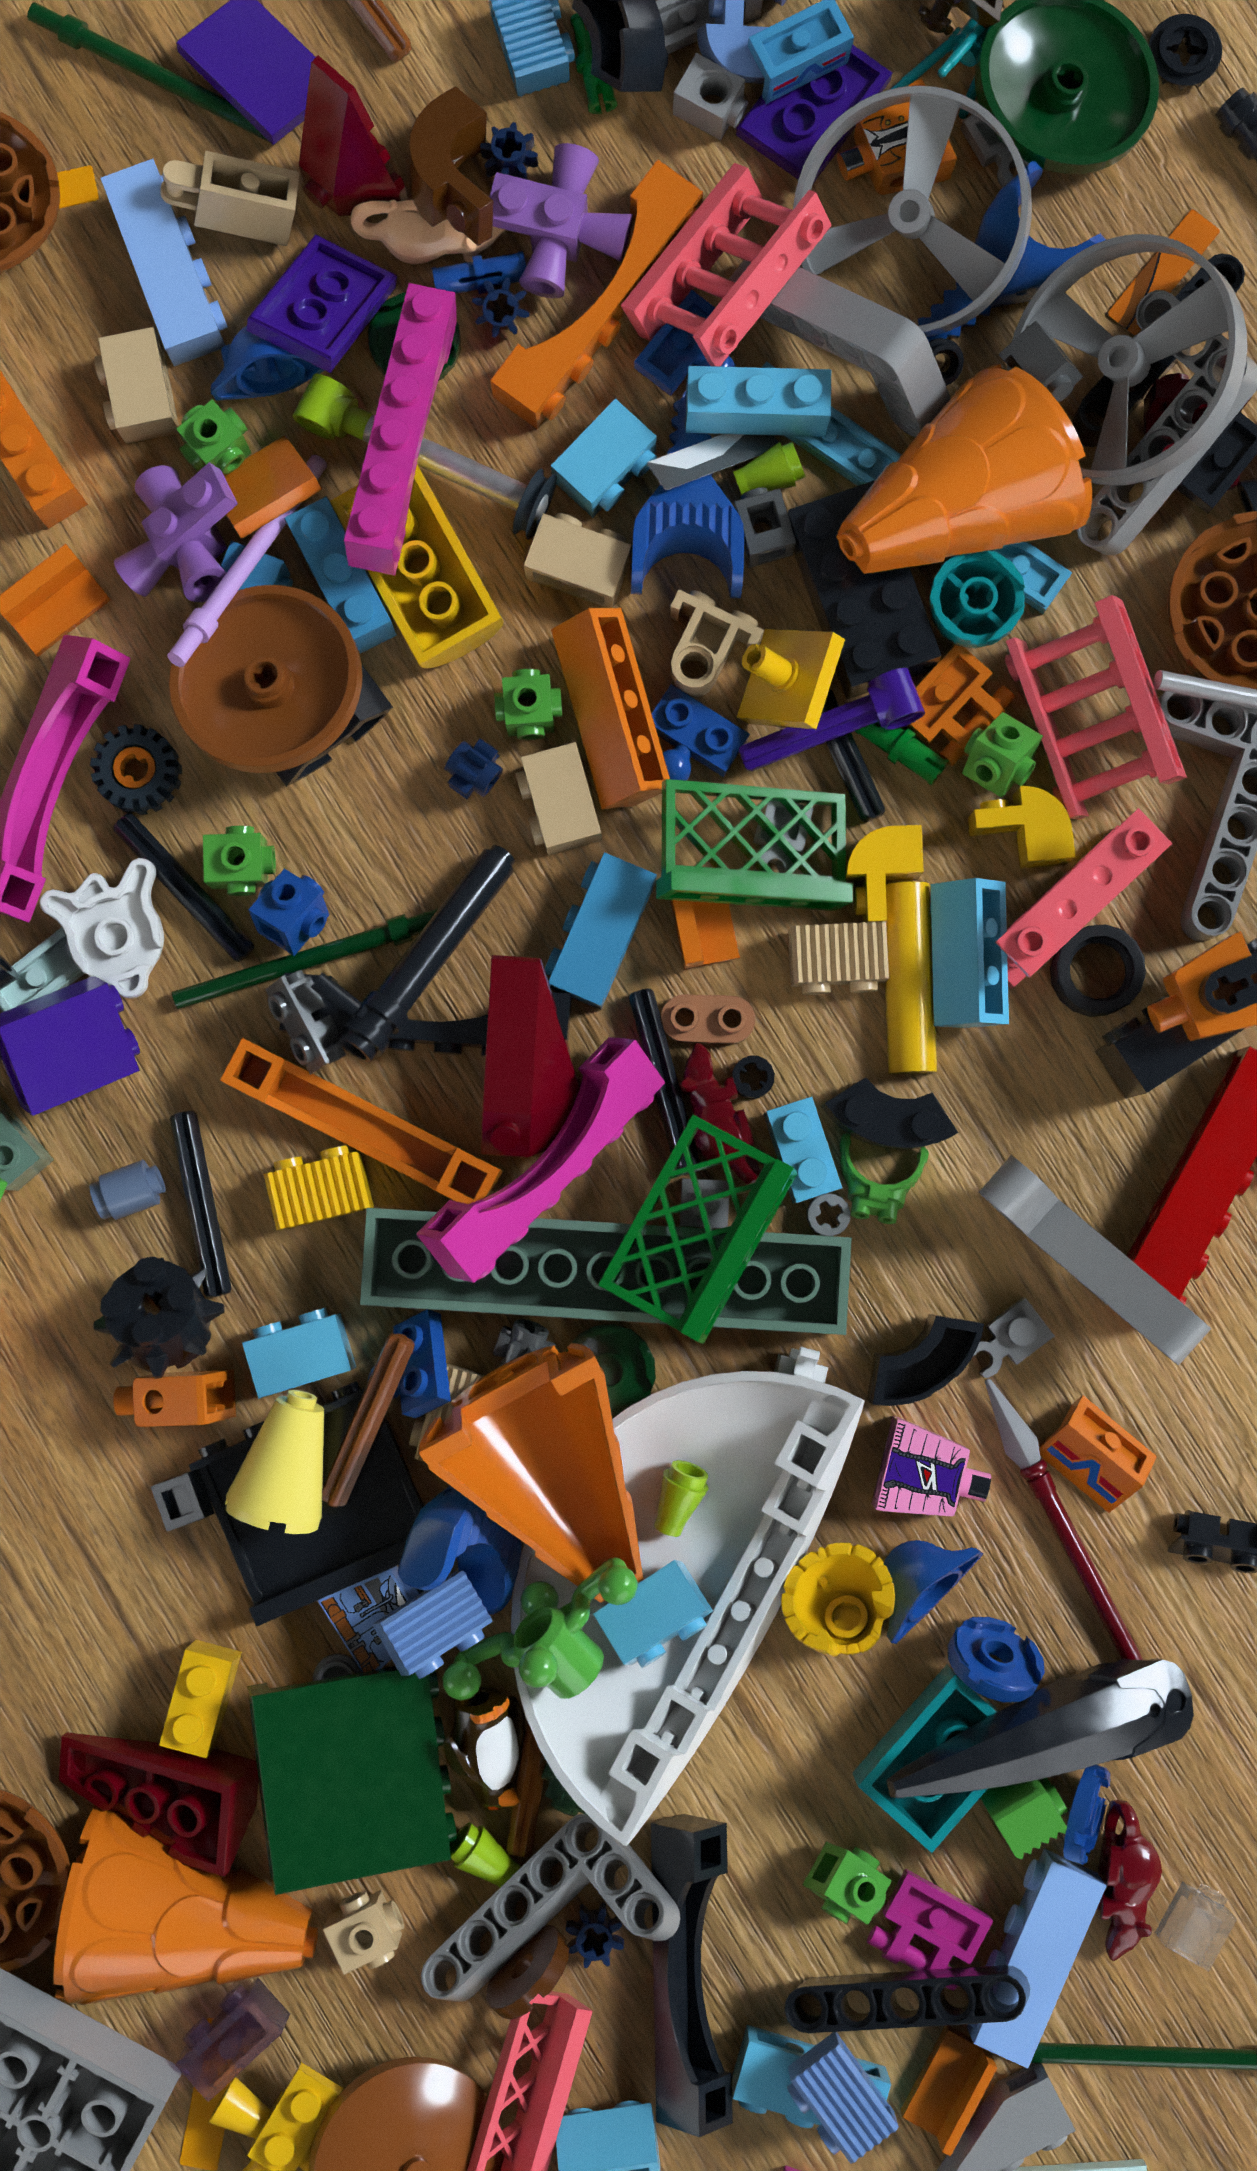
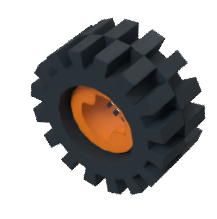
(124, 790)

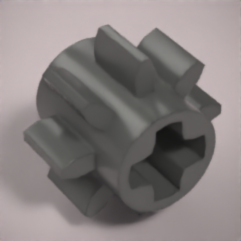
(521, 1339)

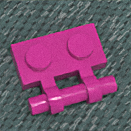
(934, 1916)

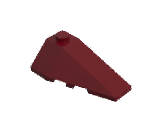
(338, 152)
(526, 1063)
(177, 1797)

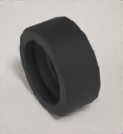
(1134, 971)

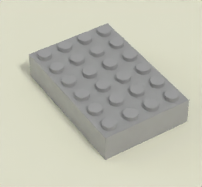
(72, 2086)

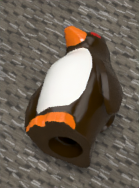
(487, 1746)

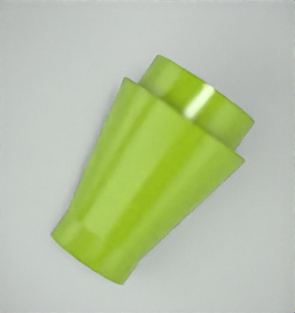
(772, 470)
(680, 1495)
(482, 1855)

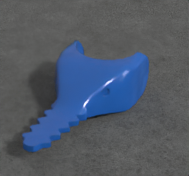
(997, 236)
(689, 520)
(460, 1529)

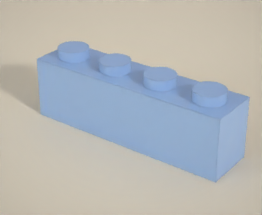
(164, 264)
(1043, 1944)

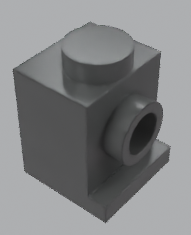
(1043, 359)
(766, 507)

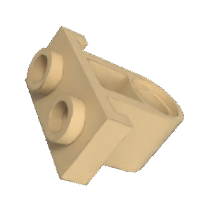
(707, 639)

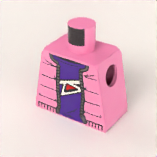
(925, 1473)

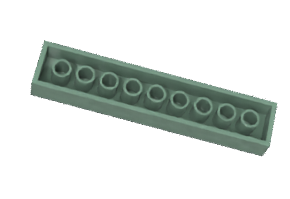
(557, 1268)

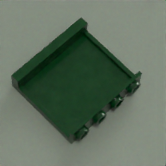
(350, 1777)

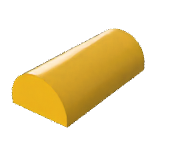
(435, 587)

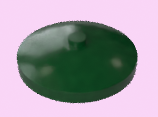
(1068, 82)

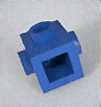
(290, 911)

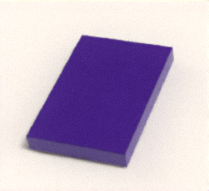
(252, 65)
(794, 122)
(321, 303)

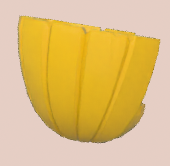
(838, 1599)

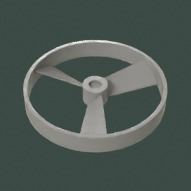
(910, 212)
(1127, 360)

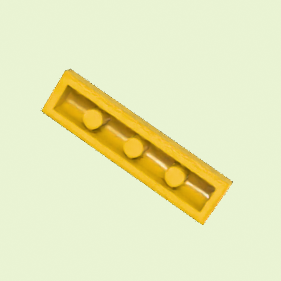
(910, 981)

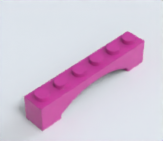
(390, 463)
(75, 693)
(613, 1089)

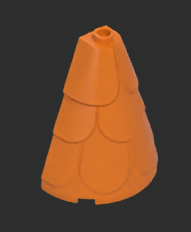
(976, 478)
(542, 1460)
(157, 1926)

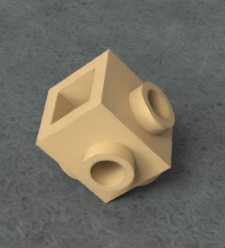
(364, 1931)

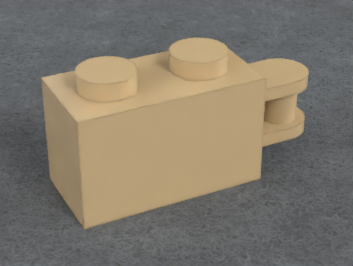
(234, 196)

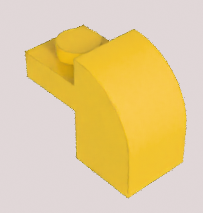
(1039, 822)
(879, 857)

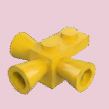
(285, 2131)

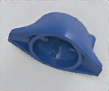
(258, 369)
(921, 1579)

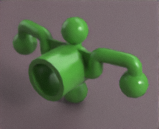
(549, 1640)

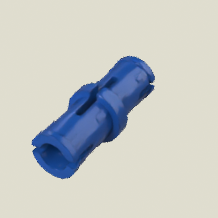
(473, 274)

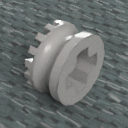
(831, 1200)

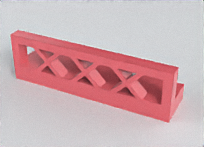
(539, 2092)

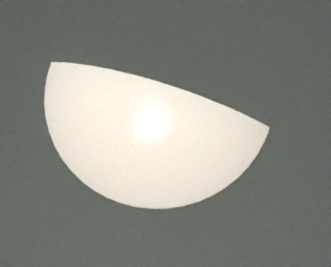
(771, 1468)

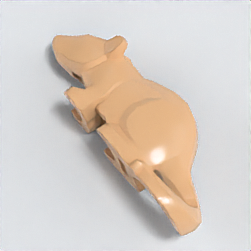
(411, 236)

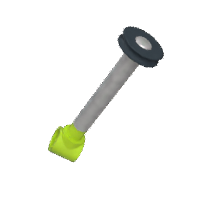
(333, 411)

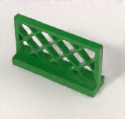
(748, 886)
(734, 1251)

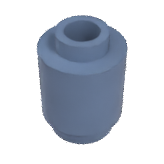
(127, 1190)

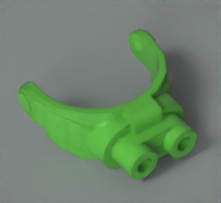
(876, 1198)

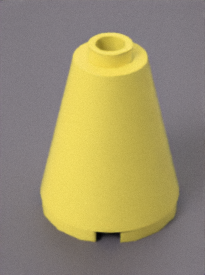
(283, 1468)

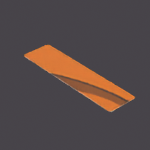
(1163, 269)

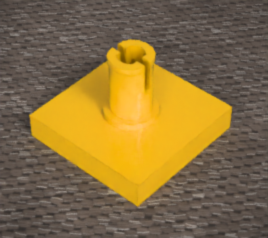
(789, 677)

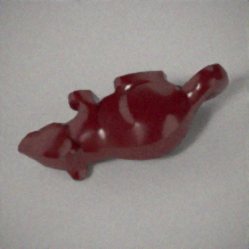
(714, 1105)
(1131, 1879)

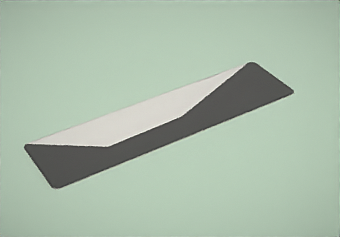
(708, 457)

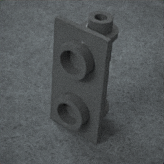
(311, 1041)

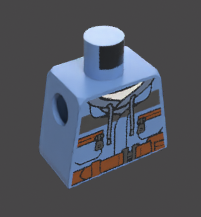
(358, 1607)

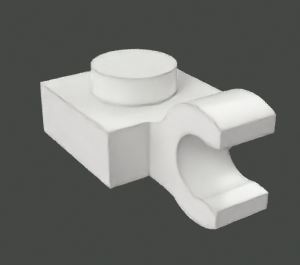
(802, 1363)

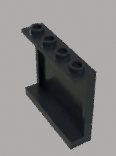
(351, 1540)

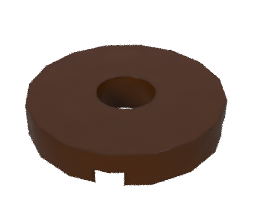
(529, 1973)

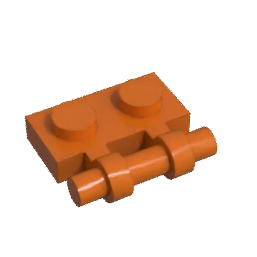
(944, 694)

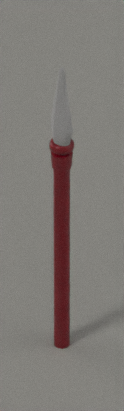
(1023, 1449)

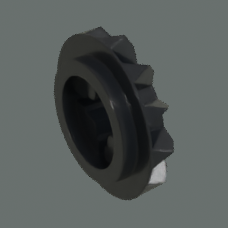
(1200, 40)

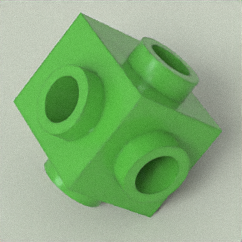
(213, 438)
(529, 721)
(1001, 754)
(224, 851)
(848, 1883)

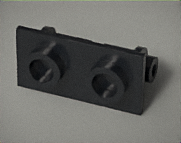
(1203, 1543)

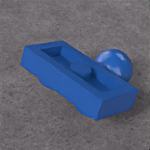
(673, 350)
(695, 734)
(425, 1378)

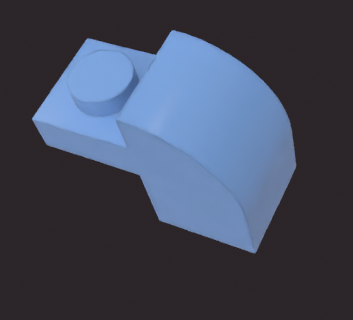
(728, 40)

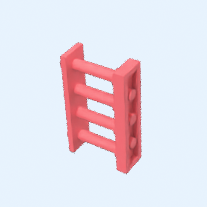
(700, 244)
(1142, 715)
(1080, 895)

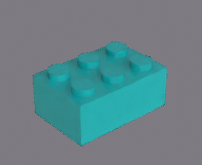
(933, 1718)

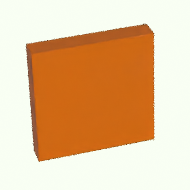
(269, 486)

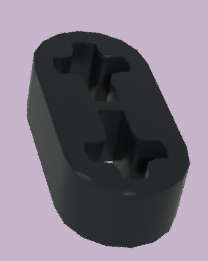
(1237, 971)

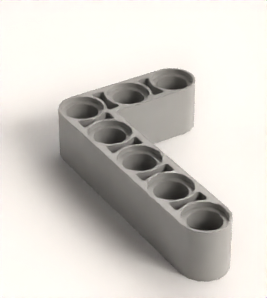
(866, 336)
(1113, 501)
(1233, 803)
(1094, 1260)
(544, 1903)

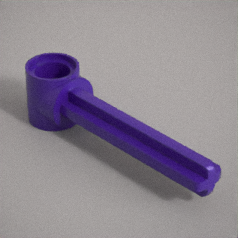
(890, 701)

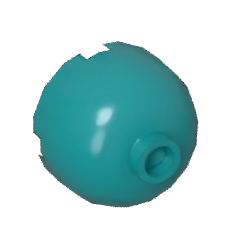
(977, 598)

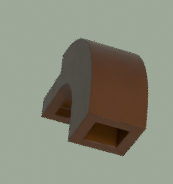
(440, 142)

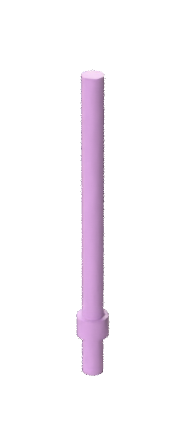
(203, 621)

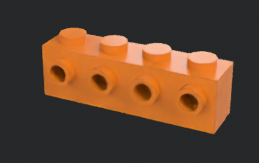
(608, 713)

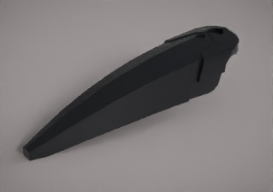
(1062, 1728)

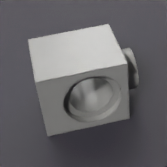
(708, 78)

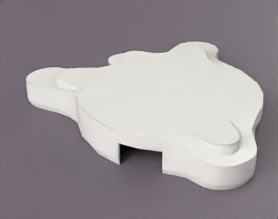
(110, 928)

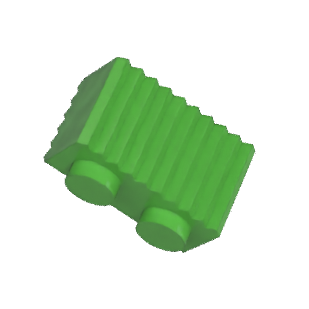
(1026, 1814)

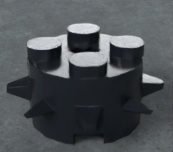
(157, 1316)

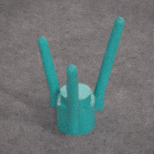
(965, 47)

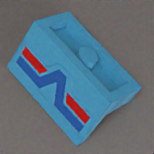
(801, 48)

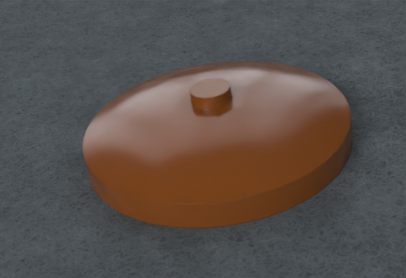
(269, 681)
(403, 2119)

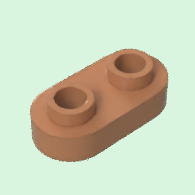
(708, 1019)

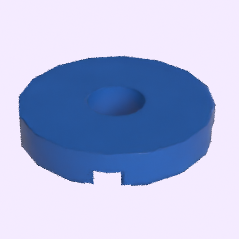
(995, 1680)
(1086, 1814)

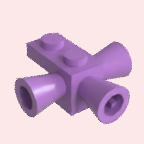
(557, 219)
(179, 531)

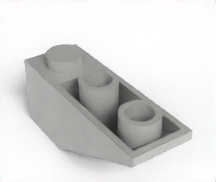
(1012, 2123)

